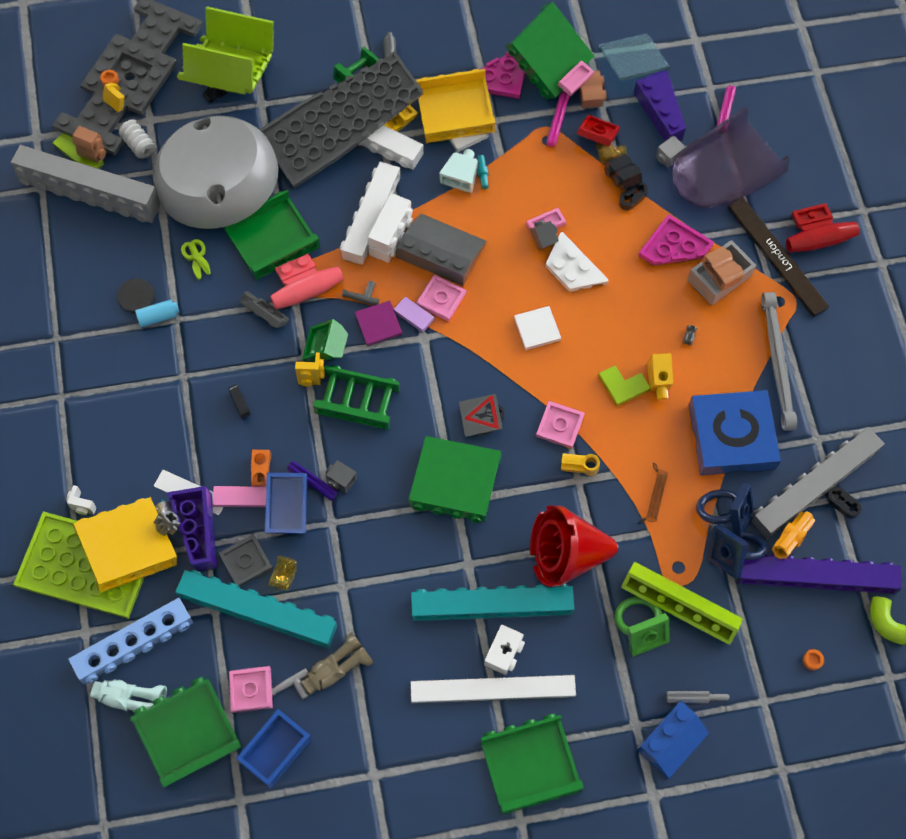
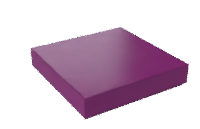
(378, 323)

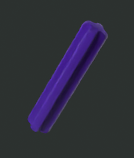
(314, 481)

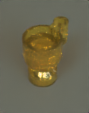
(607, 152)

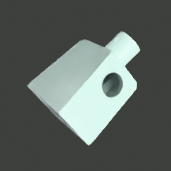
(460, 171)

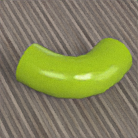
(883, 622)

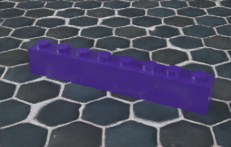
(822, 574)

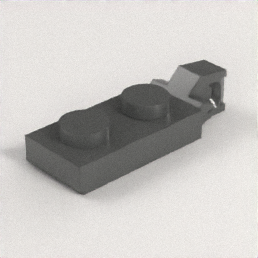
(264, 310)

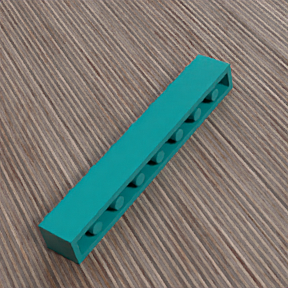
(492, 602)
(256, 608)

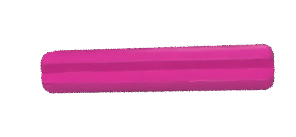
(727, 104)

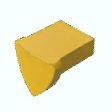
(113, 97)

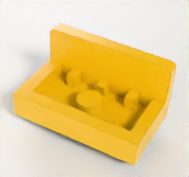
(310, 372)

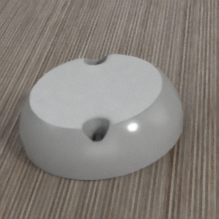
(215, 172)

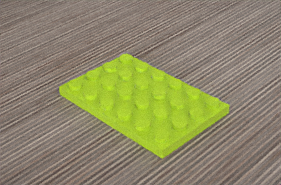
(59, 569)

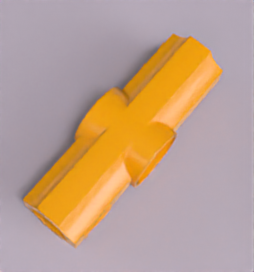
(793, 535)

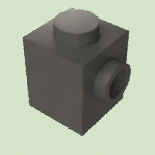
(544, 234)
(340, 476)

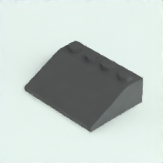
(440, 249)

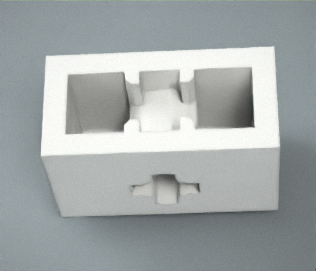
(505, 638)

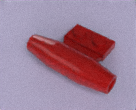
(818, 229)

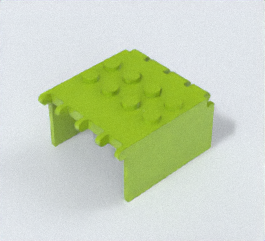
(231, 52)

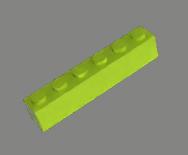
(682, 603)

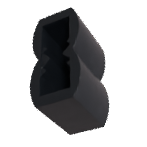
(623, 171)

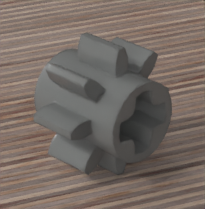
(166, 522)

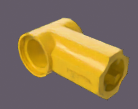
(578, 463)

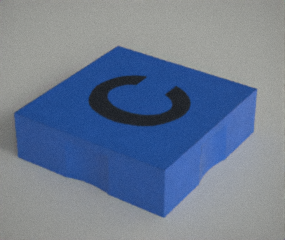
(734, 432)

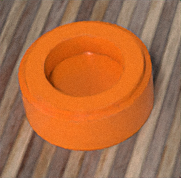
(109, 76)
(813, 660)

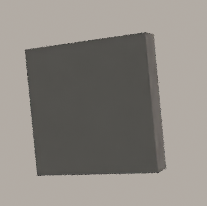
(245, 560)

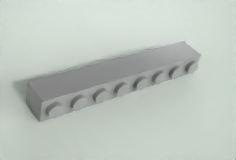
(817, 482)

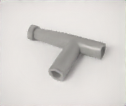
(296, 681)

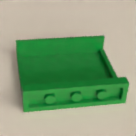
(548, 50)
(272, 236)
(454, 479)
(185, 730)
(530, 764)

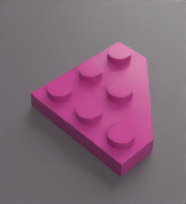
(504, 77)
(675, 243)

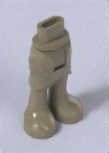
(328, 672)

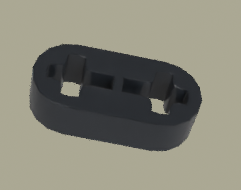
(635, 198)
(239, 401)
(843, 502)

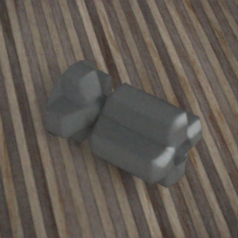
(689, 336)

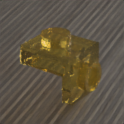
(283, 573)

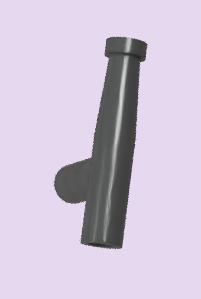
(366, 298)

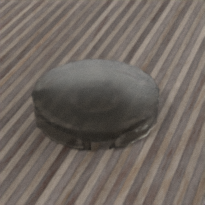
(135, 295)

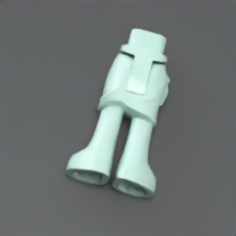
(118, 694)

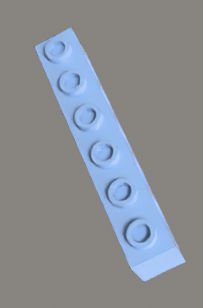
(82, 661)

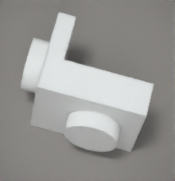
(81, 505)

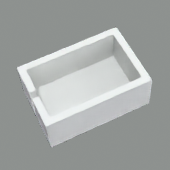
(390, 228)

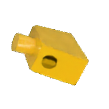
(660, 374)

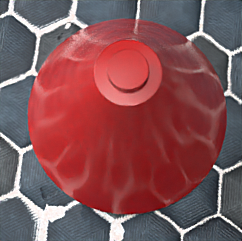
(567, 546)

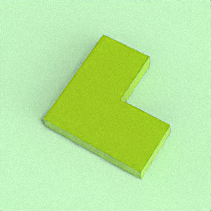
(621, 389)

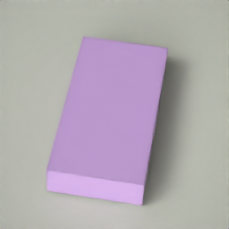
(414, 314)

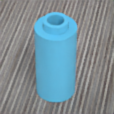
(157, 313)

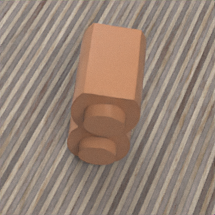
(592, 92)
(89, 144)
(722, 268)

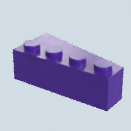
(660, 104)
(196, 525)

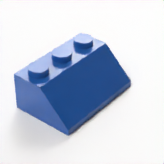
(674, 740)

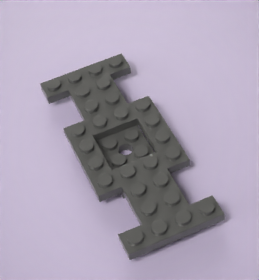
(143, 59)

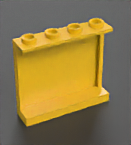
(455, 106)
(124, 544)

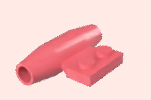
(303, 281)

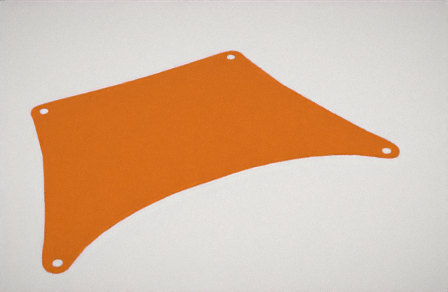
(602, 326)

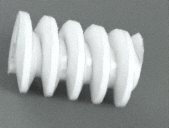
(137, 139)

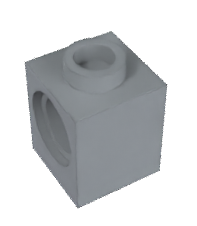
(669, 151)

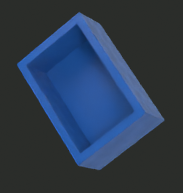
(286, 503)
(274, 749)

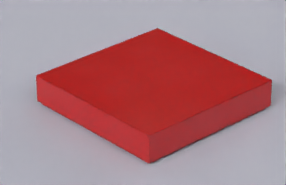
(598, 130)

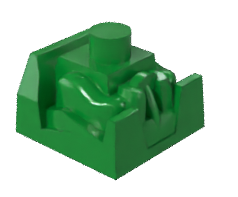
(327, 339)

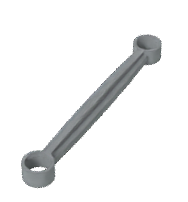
(788, 416)

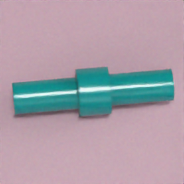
(483, 172)

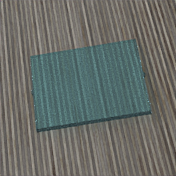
(634, 57)

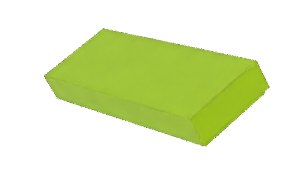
(65, 144)

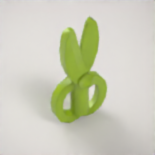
(198, 259)

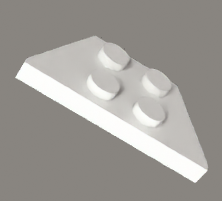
(572, 266)

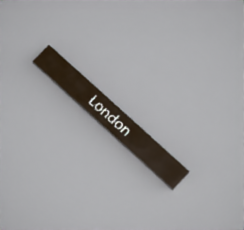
(778, 257)

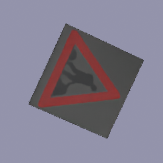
(480, 415)

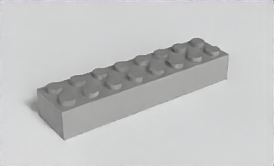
(86, 184)

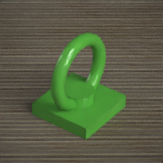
(646, 634)

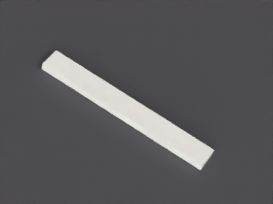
(493, 689)

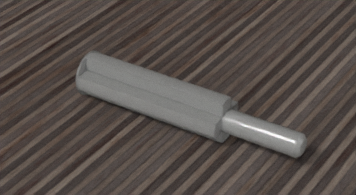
(693, 696)

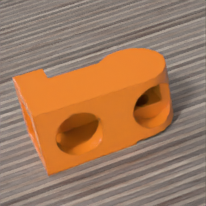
(260, 467)

